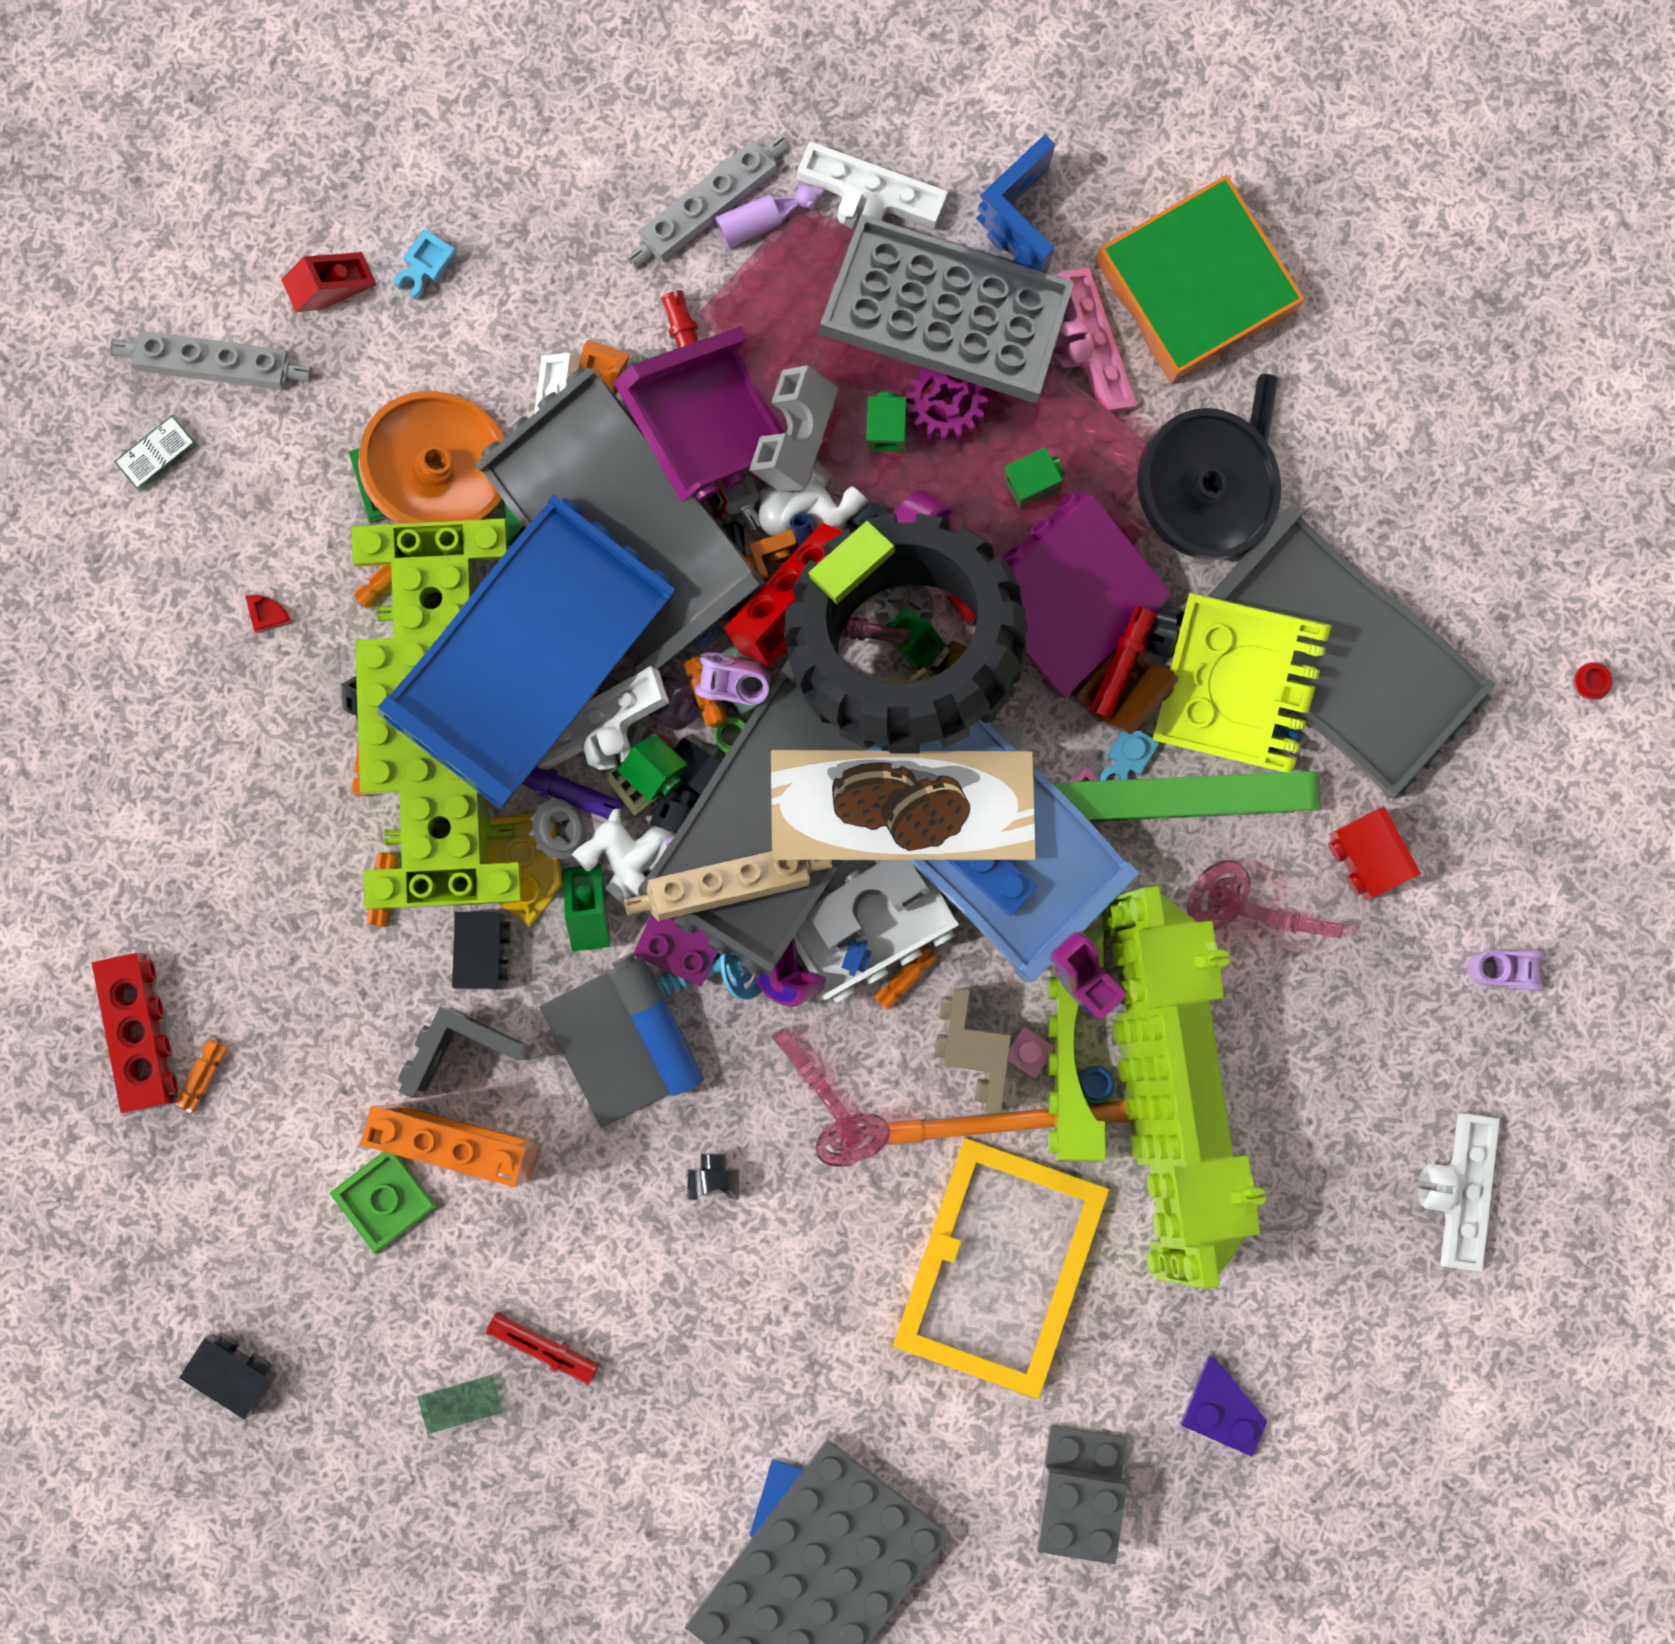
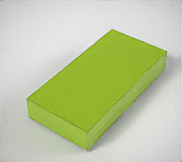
(851, 562)

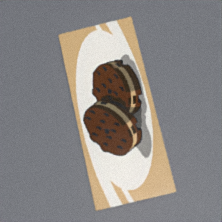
(902, 805)

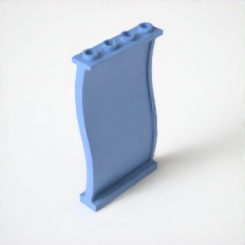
(1072, 868)

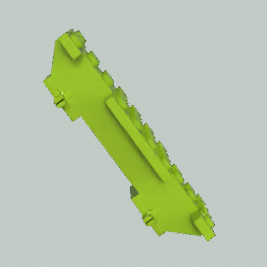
(433, 870)
(1176, 1087)

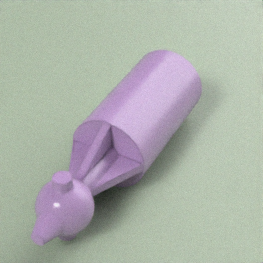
(763, 215)

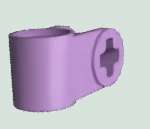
(730, 678)
(1512, 969)

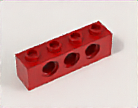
(761, 623)
(111, 979)

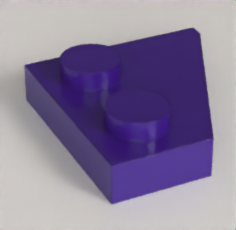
(1223, 1410)

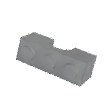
(789, 457)
(837, 912)

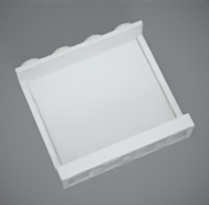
(888, 932)

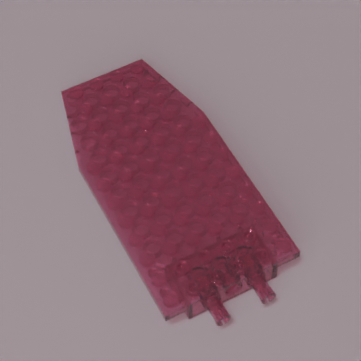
(780, 306)

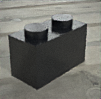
(480, 950)
(229, 1374)

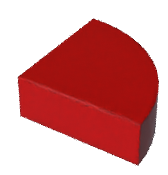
(962, 609)
(266, 613)

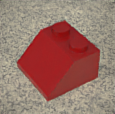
(1373, 854)

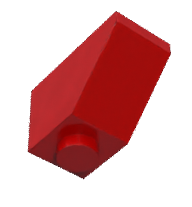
(326, 280)

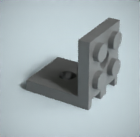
(435, 1040)

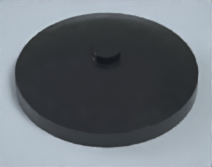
(1209, 484)

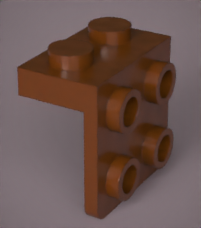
(1143, 692)

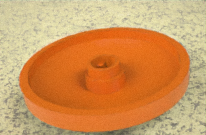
(423, 458)

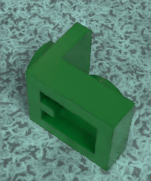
(923, 642)

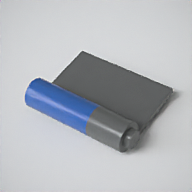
(622, 1041)

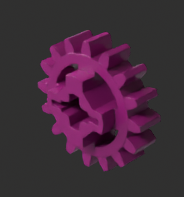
(933, 406)

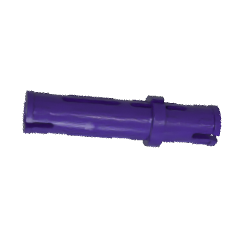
(574, 793)

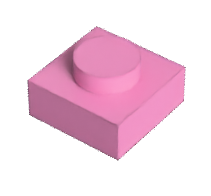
(1029, 1052)

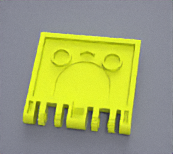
(1235, 679)

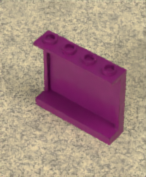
(699, 413)
(1079, 589)

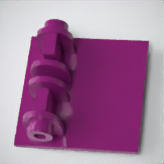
(675, 950)

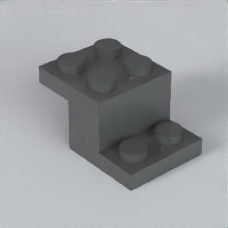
(1082, 1494)

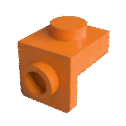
(606, 360)

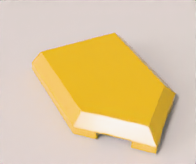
(539, 875)

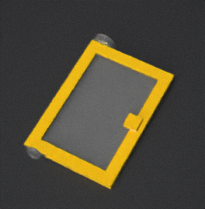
(1001, 1269)

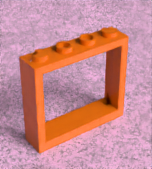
(450, 1144)

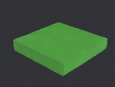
(383, 1200)

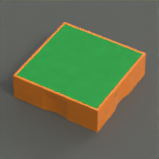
(1199, 278)

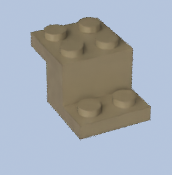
(973, 1050)

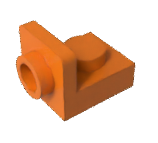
(776, 548)

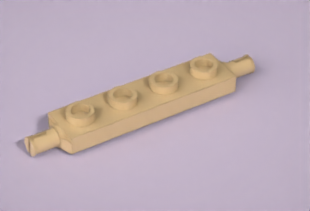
(722, 885)

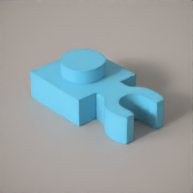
(427, 259)
(1129, 753)

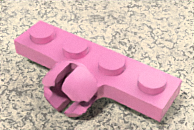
(1091, 345)

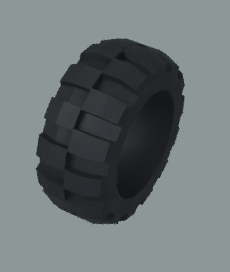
(928, 709)

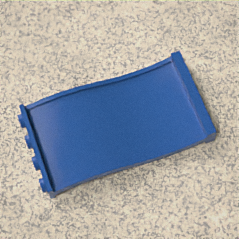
(527, 651)

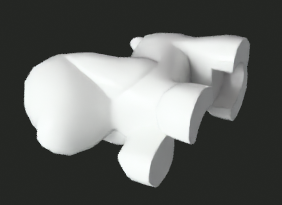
(779, 507)
(626, 856)

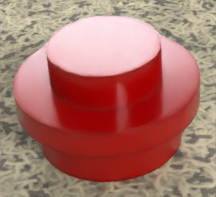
(1592, 681)

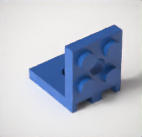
(1005, 224)

